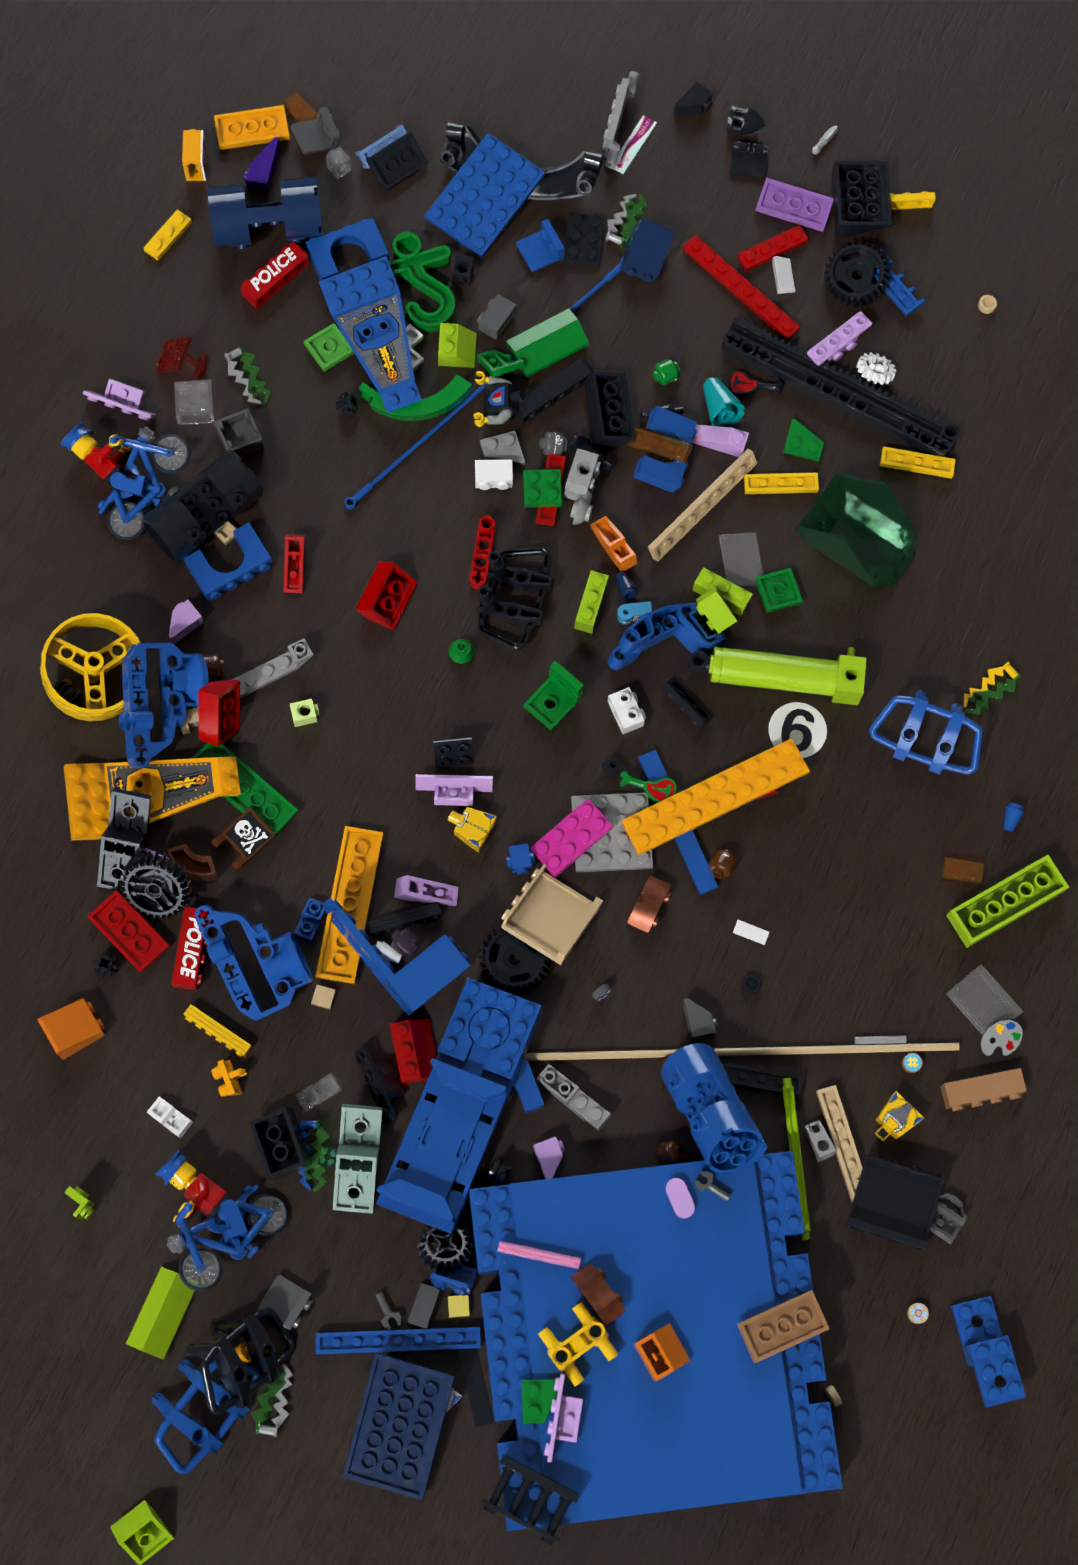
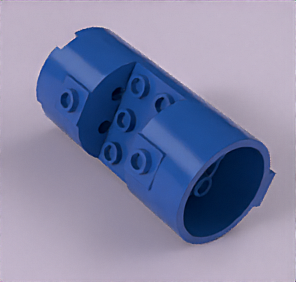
(716, 1114)

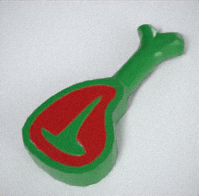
(656, 791)

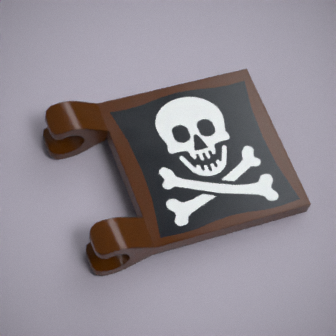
(247, 835)

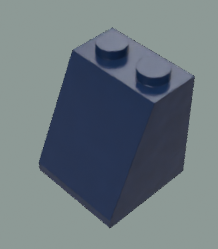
(646, 250)

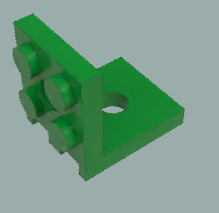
(562, 690)

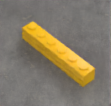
(221, 1033)

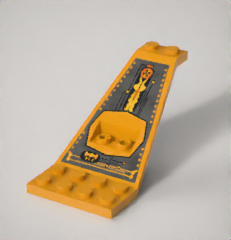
(171, 783)

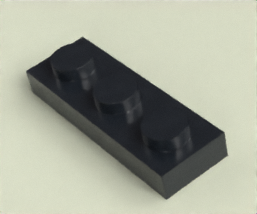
(687, 702)

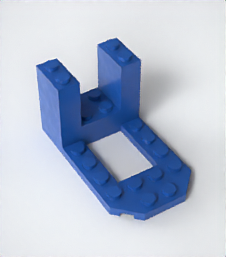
(416, 980)

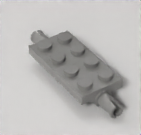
(623, 92)

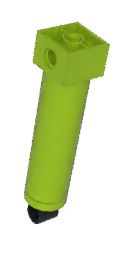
(839, 678)

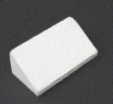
(783, 275)

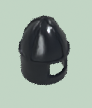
(744, 120)

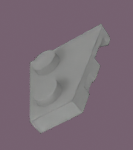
(503, 448)

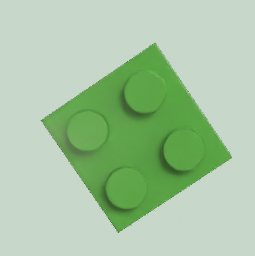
(328, 347)

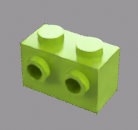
(715, 610)

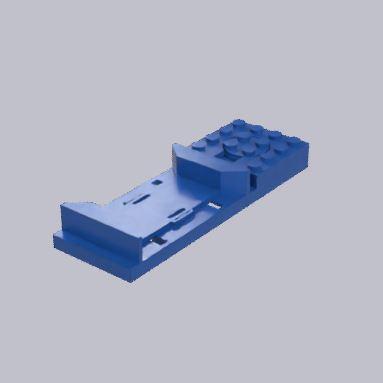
(471, 1078)

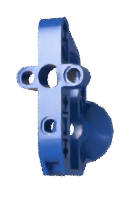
(179, 680)
(283, 965)

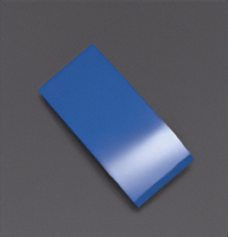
(310, 920)

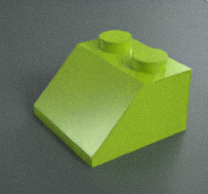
(456, 346)
(141, 1533)

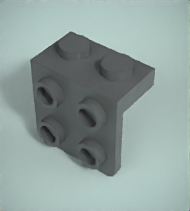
(317, 134)
(287, 1301)

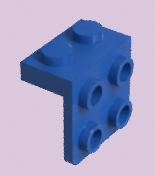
(460, 1281)

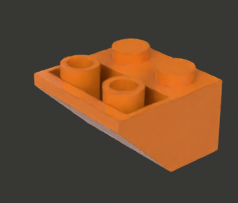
(662, 1352)

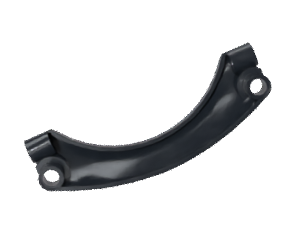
(559, 181)

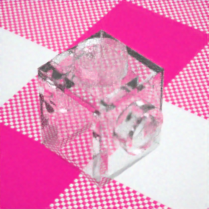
(338, 162)

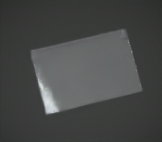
(741, 558)

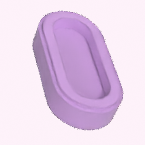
(680, 1198)

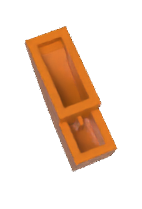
(614, 543)

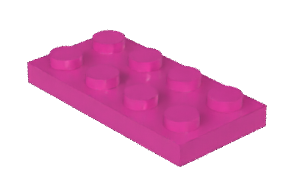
(571, 838)

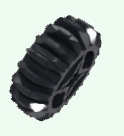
(444, 1258)

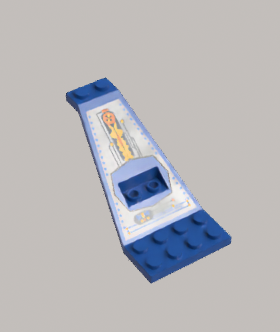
(363, 301)

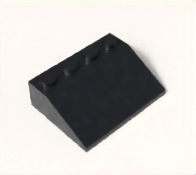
(861, 196)

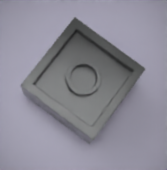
(239, 433)

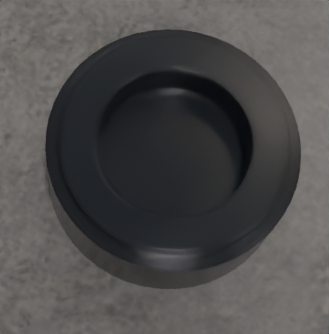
(751, 984)

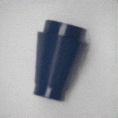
(626, 587)

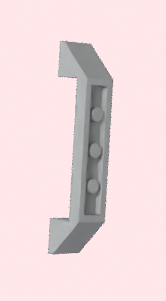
(275, 669)

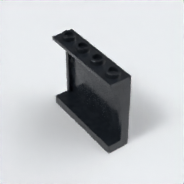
(895, 1202)

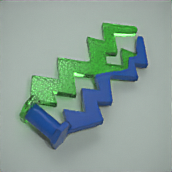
(321, 1136)

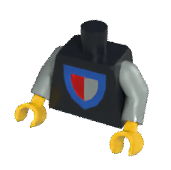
(500, 400)

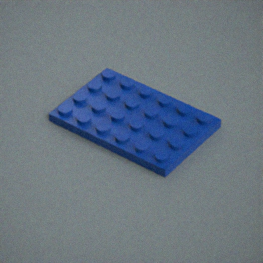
(484, 195)

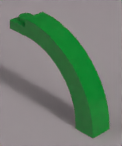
(426, 408)

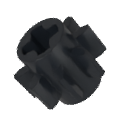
(347, 403)
(110, 969)

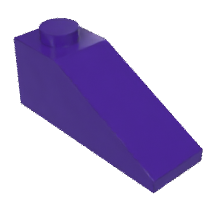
(262, 168)

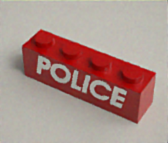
(274, 275)
(190, 952)

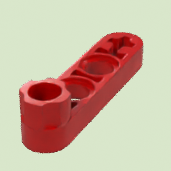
(480, 553)

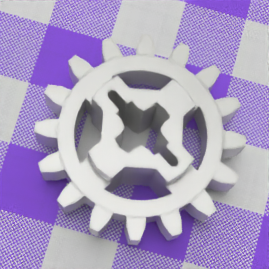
(876, 368)

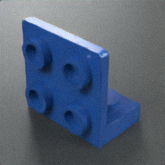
(541, 248)

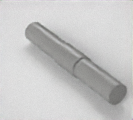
(880, 1040)

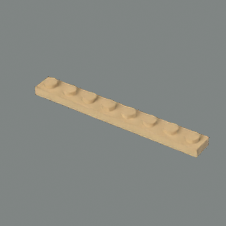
(702, 505)

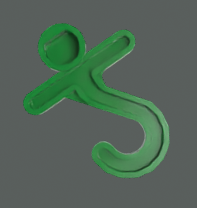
(411, 265)

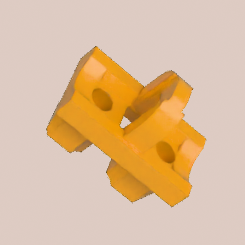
(226, 1071)

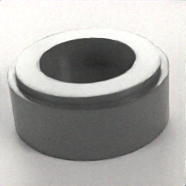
(601, 992)

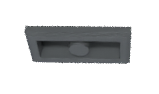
(423, 1306)

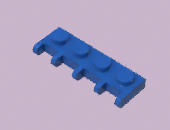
(899, 293)

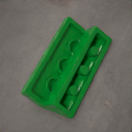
(548, 342)

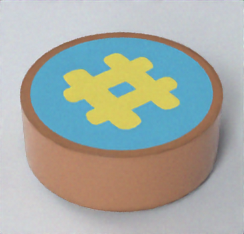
(912, 1063)

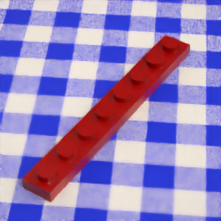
(741, 288)

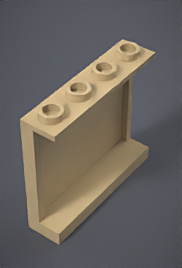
(549, 916)

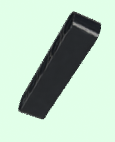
(554, 390)

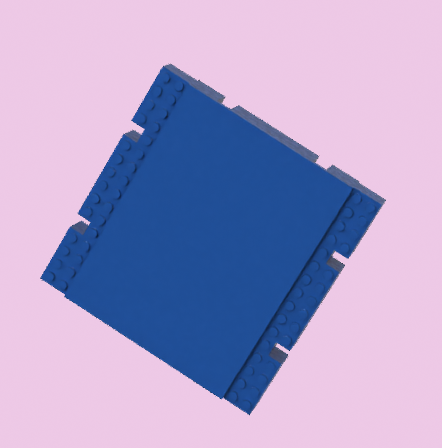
(708, 1428)

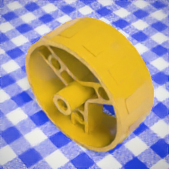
(93, 664)

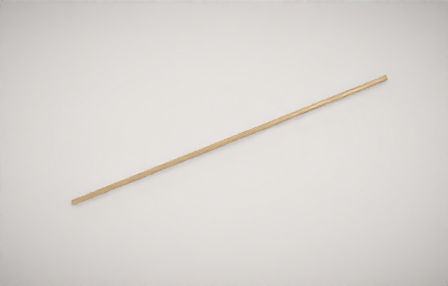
(746, 1051)

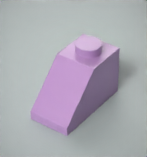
(183, 621)
(549, 1156)

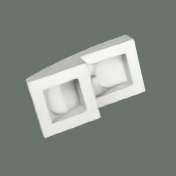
(169, 1117)

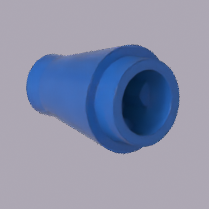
(1012, 816)

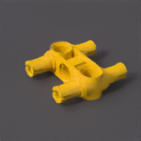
(578, 1344)

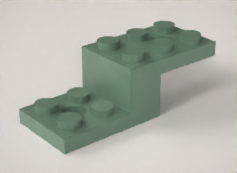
(357, 1158)

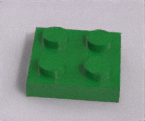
(542, 488)
(778, 590)

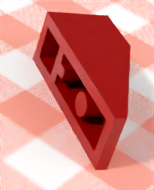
(294, 563)

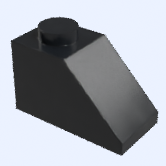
(694, 101)

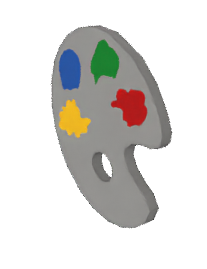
(1006, 1035)

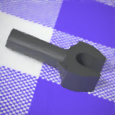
(710, 1185)
(388, 1313)

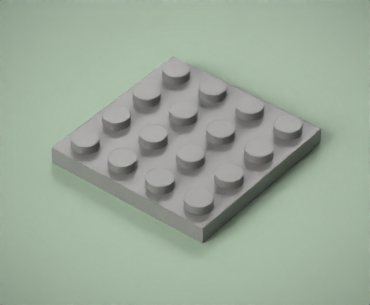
(615, 848)

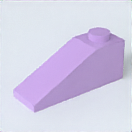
(721, 439)
(425, 891)

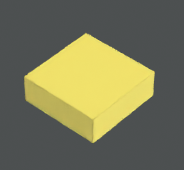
(458, 1306)

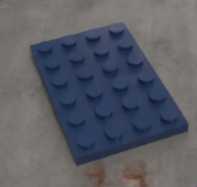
(399, 1426)

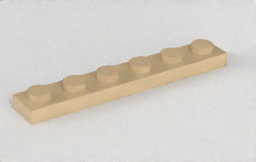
(841, 1137)

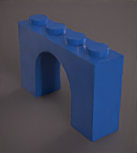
(362, 234)
(659, 474)
(215, 583)
(526, 1089)

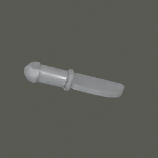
(825, 138)

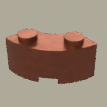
(199, 867)
(649, 903)
(600, 1296)

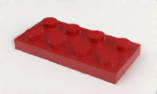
(128, 931)

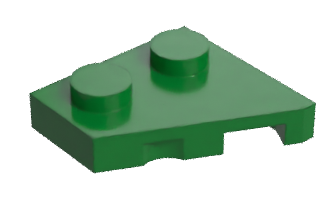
(498, 363)
(803, 442)
(537, 1400)

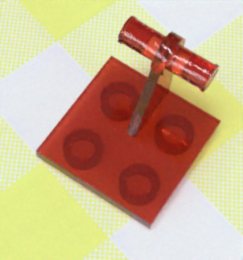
(175, 354)

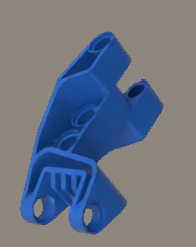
(681, 623)

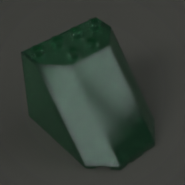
(861, 529)

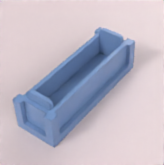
(379, 144)

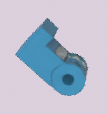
(632, 612)

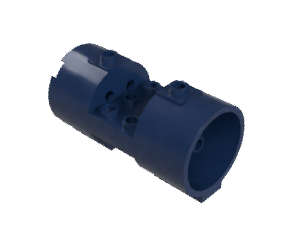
(232, 215)

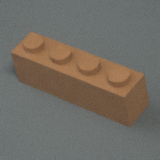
(982, 1089)

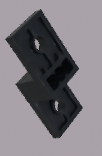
(124, 835)

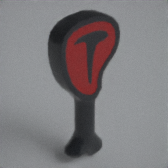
(742, 385)

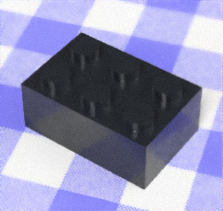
(280, 1143)

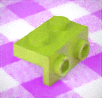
(86, 1206)

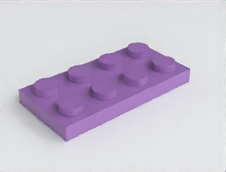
(794, 204)

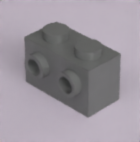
(496, 317)

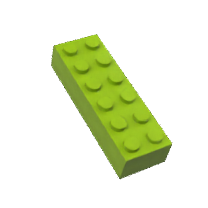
(1007, 901)

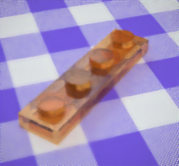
(661, 445)

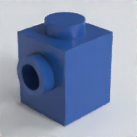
(520, 859)

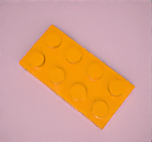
(251, 127)

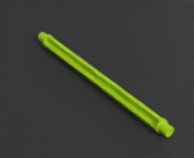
(794, 1146)

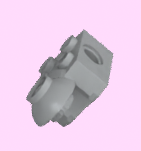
(581, 484)

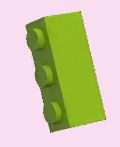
(733, 595)
(591, 602)

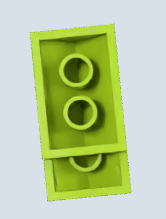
(161, 1314)

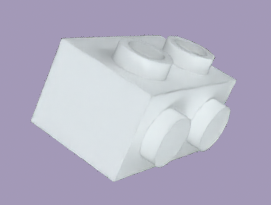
(493, 474)
(626, 710)

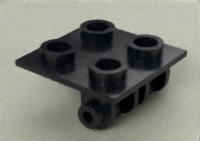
(749, 159)
(453, 752)

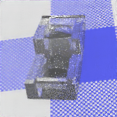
(318, 1092)

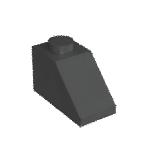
(698, 1020)

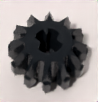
(69, 692)

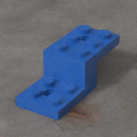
(988, 1351)

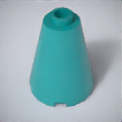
(721, 403)

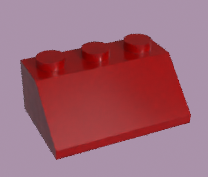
(386, 594)
(219, 711)
(413, 1049)

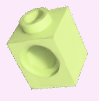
(299, 719)

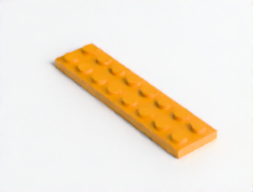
(353, 891)

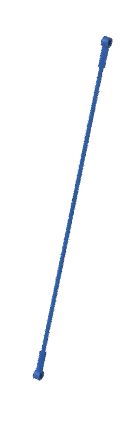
(369, 486)

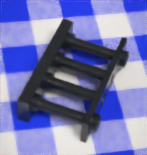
(529, 1477)

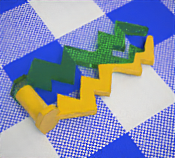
(985, 693)

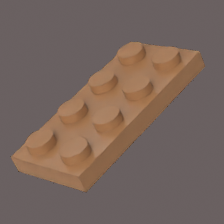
(783, 1326)

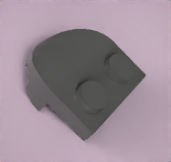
(948, 1218)

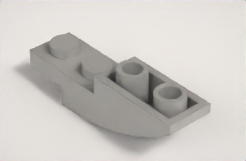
(573, 1097)

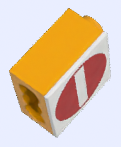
(194, 155)

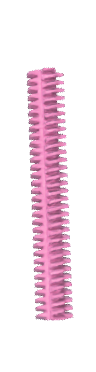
(539, 1254)

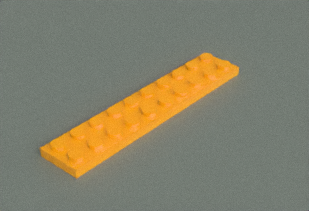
(715, 797)

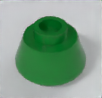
(461, 651)

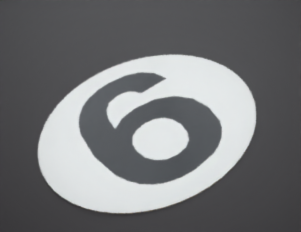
(801, 724)

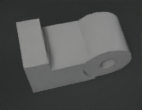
(819, 1141)

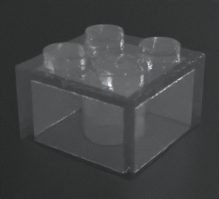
(194, 402)

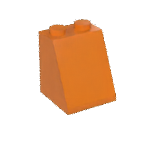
(72, 1028)

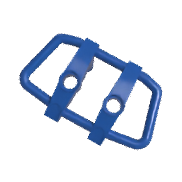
(920, 704)
(187, 1425)

